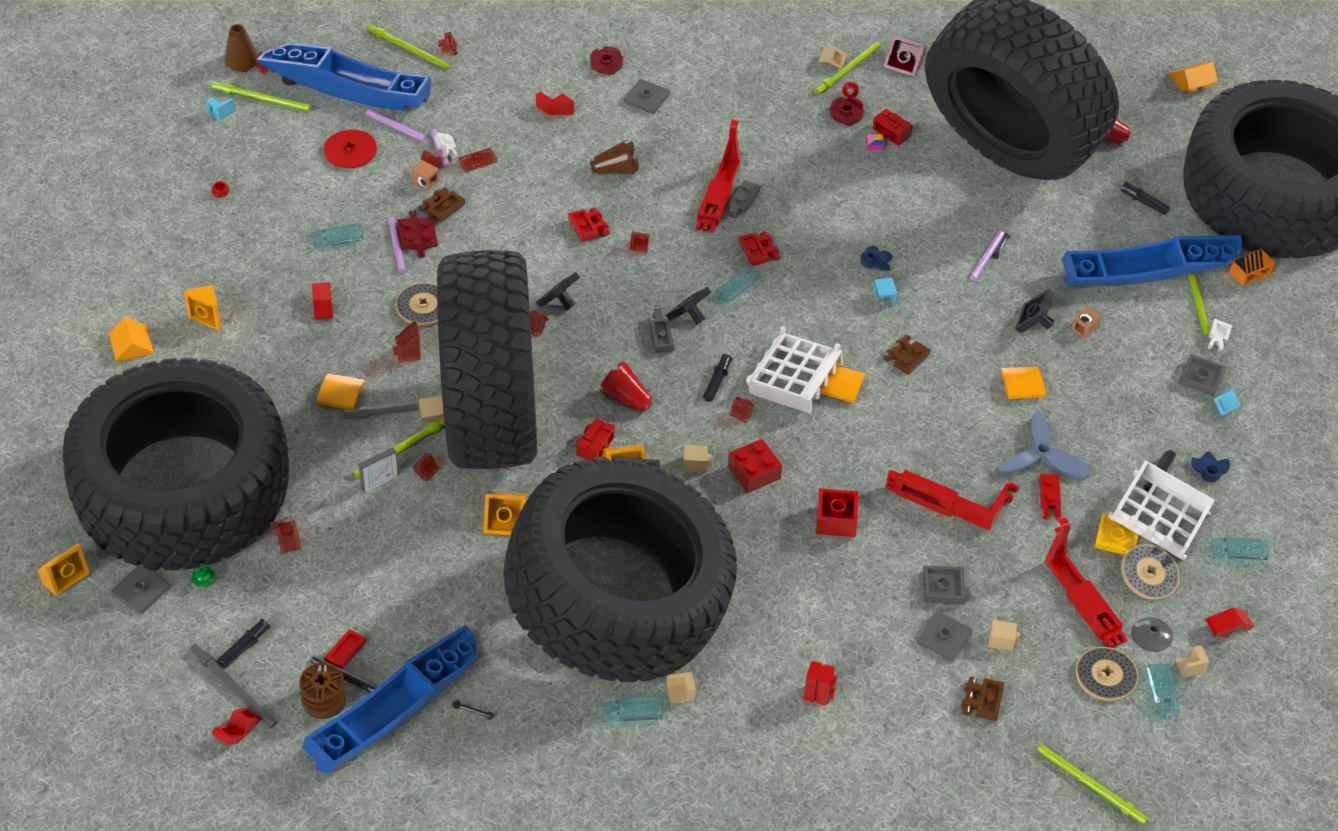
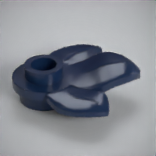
(874, 258)
(1208, 465)

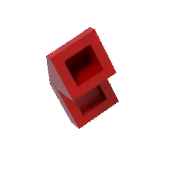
(558, 106)
(322, 300)
(1228, 621)
(238, 726)

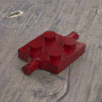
(417, 233)

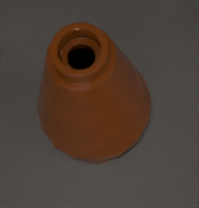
(239, 51)
(616, 160)

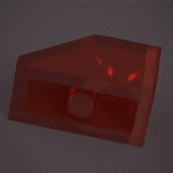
(407, 344)
(287, 535)

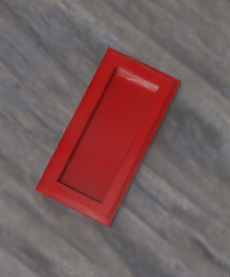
(345, 649)

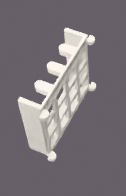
(809, 350)
(1175, 488)

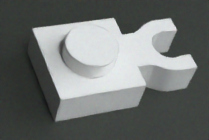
(446, 143)
(1219, 333)

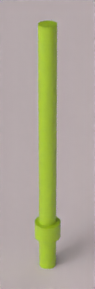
(381, 33)
(828, 82)
(229, 89)
(1199, 304)
(432, 427)
(1126, 807)

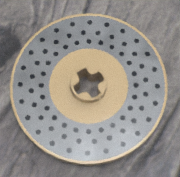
(409, 306)
(1148, 585)
(1094, 681)

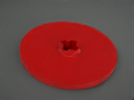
(339, 153)

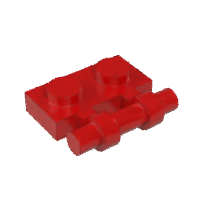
(584, 226)
(754, 250)

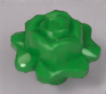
(202, 576)

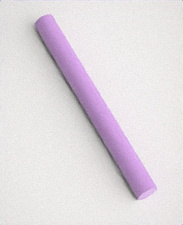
(396, 125)
(396, 244)
(987, 255)

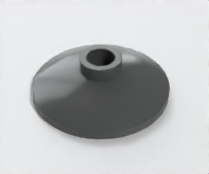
(1151, 640)

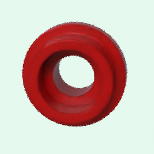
(853, 85)
(220, 189)

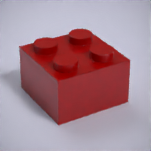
(754, 465)
(837, 512)

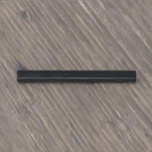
(348, 676)

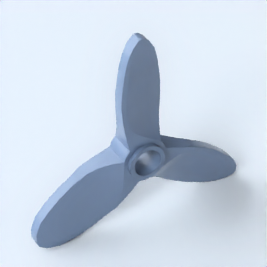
(1044, 454)

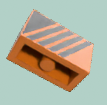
(1252, 267)

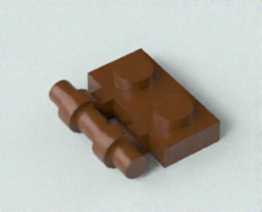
(444, 207)
(911, 358)
(989, 701)

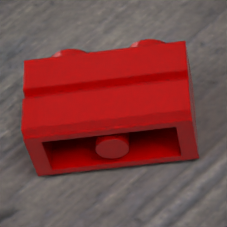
(892, 126)
(595, 439)
(820, 683)

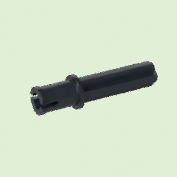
(1146, 199)
(720, 372)
(1164, 465)
(251, 636)

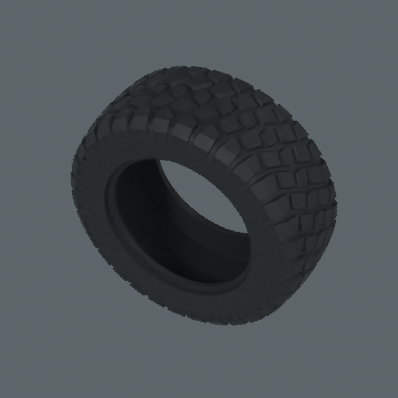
(1022, 87)
(1244, 202)
(486, 359)
(186, 523)
(597, 628)

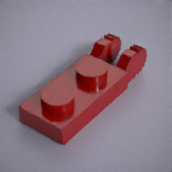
(1050, 494)

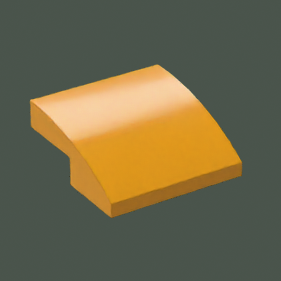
(1023, 382)
(843, 384)
(340, 391)

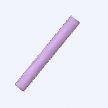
(445, 163)

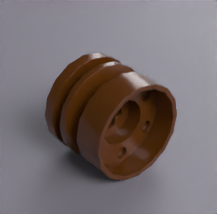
(322, 690)

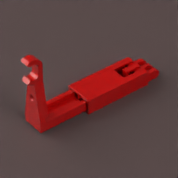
(722, 185)
(945, 499)
(1081, 591)

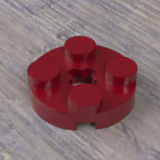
(599, 63)
(848, 118)

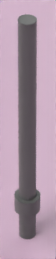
(364, 412)
(207, 660)

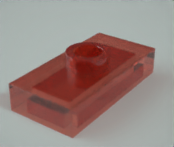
(477, 160)

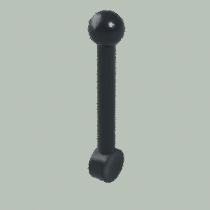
(996, 255)
(457, 704)

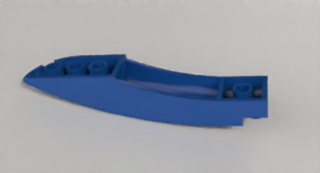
(347, 78)
(1150, 262)
(392, 702)

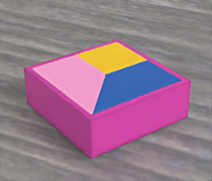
(875, 141)

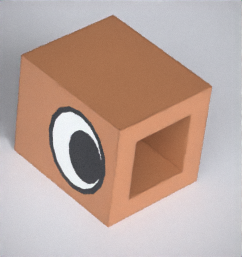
(424, 175)
(1086, 322)

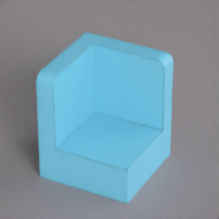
(222, 109)
(885, 288)
(1226, 401)

